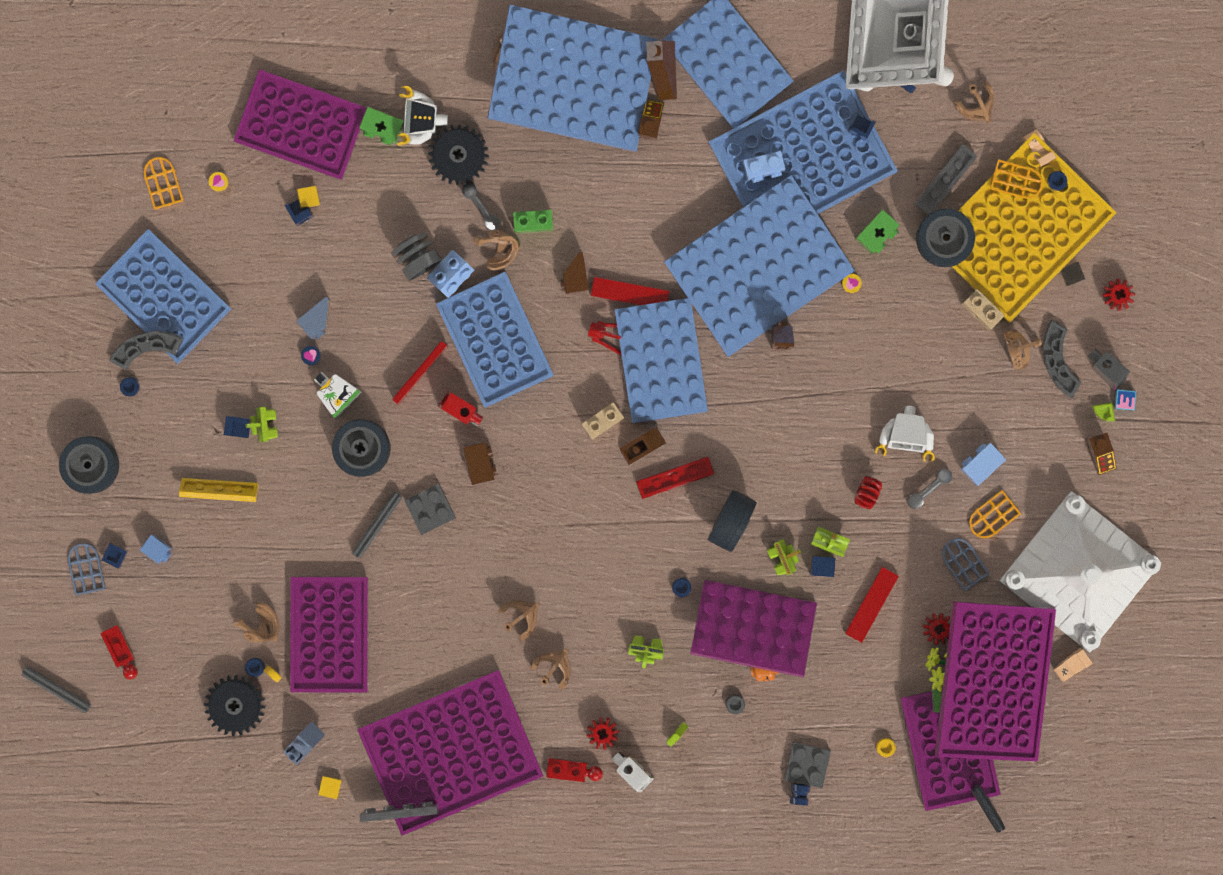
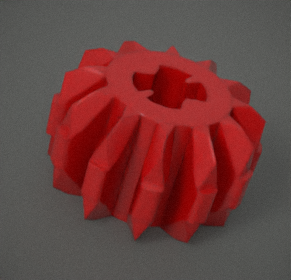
(1115, 287)
(868, 492)
(934, 623)
(609, 731)

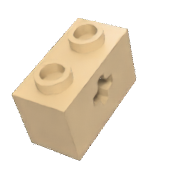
(982, 309)
(603, 421)

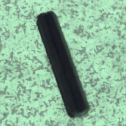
(987, 807)

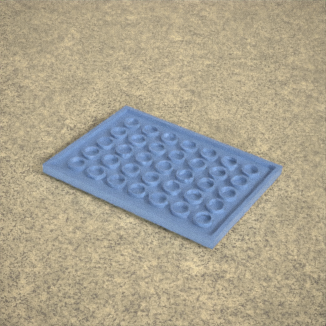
(571, 78)
(814, 146)
(759, 265)

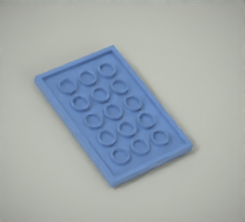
(728, 61)
(163, 293)
(494, 339)
(661, 360)

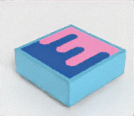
(1125, 400)

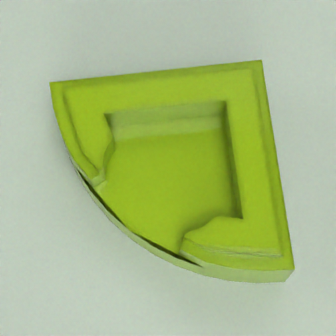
(1104, 411)
(677, 734)

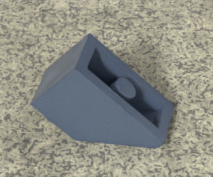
(316, 319)

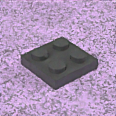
(430, 509)
(807, 765)

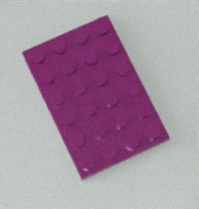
(300, 124)
(753, 628)
(329, 635)
(942, 779)

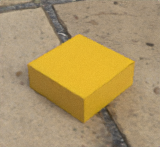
(308, 197)
(330, 787)

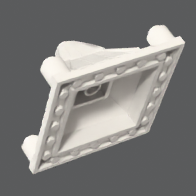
(897, 44)
(1080, 570)

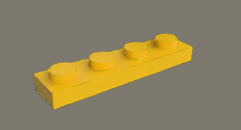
(218, 489)

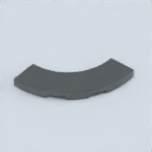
(143, 343)
(1054, 359)

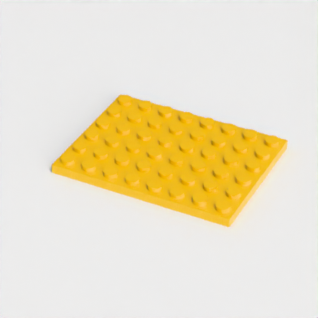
(1028, 240)

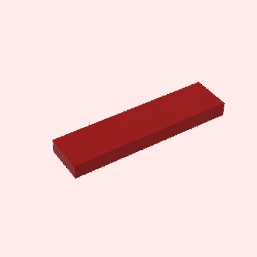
(627, 292)
(419, 373)
(675, 477)
(871, 604)

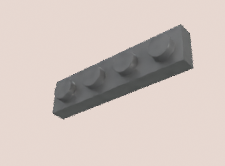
(946, 180)
(407, 810)

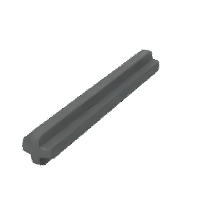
(377, 524)
(56, 689)

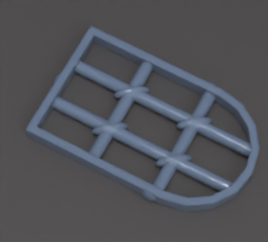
(963, 571)
(82, 576)

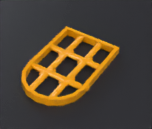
(1010, 174)
(159, 190)
(995, 507)

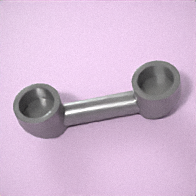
(491, 221)
(942, 477)

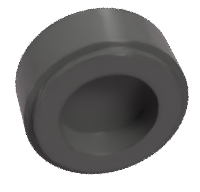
(735, 704)

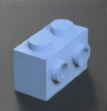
(763, 166)
(450, 273)
(982, 464)

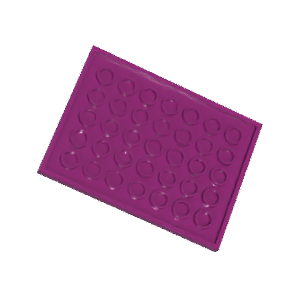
(995, 682)
(451, 750)

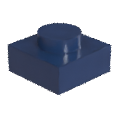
(114, 555)

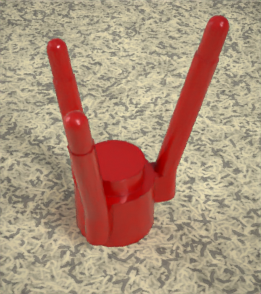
(598, 331)

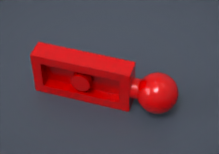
(120, 651)
(572, 770)

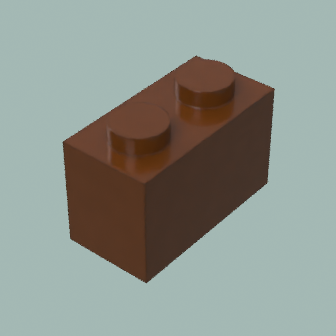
(479, 463)

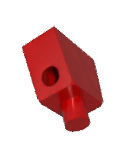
(453, 404)

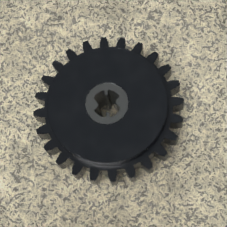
(471, 149)
(225, 695)

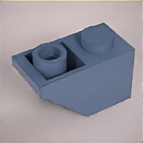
(304, 743)

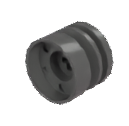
(416, 256)

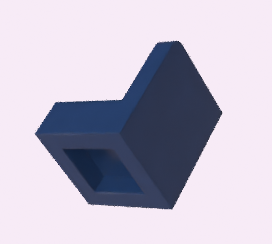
(861, 127)
(298, 215)
(236, 427)
(823, 566)

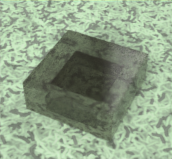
(1072, 274)

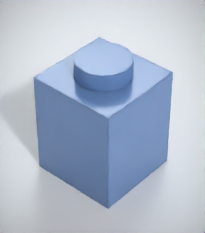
(156, 549)

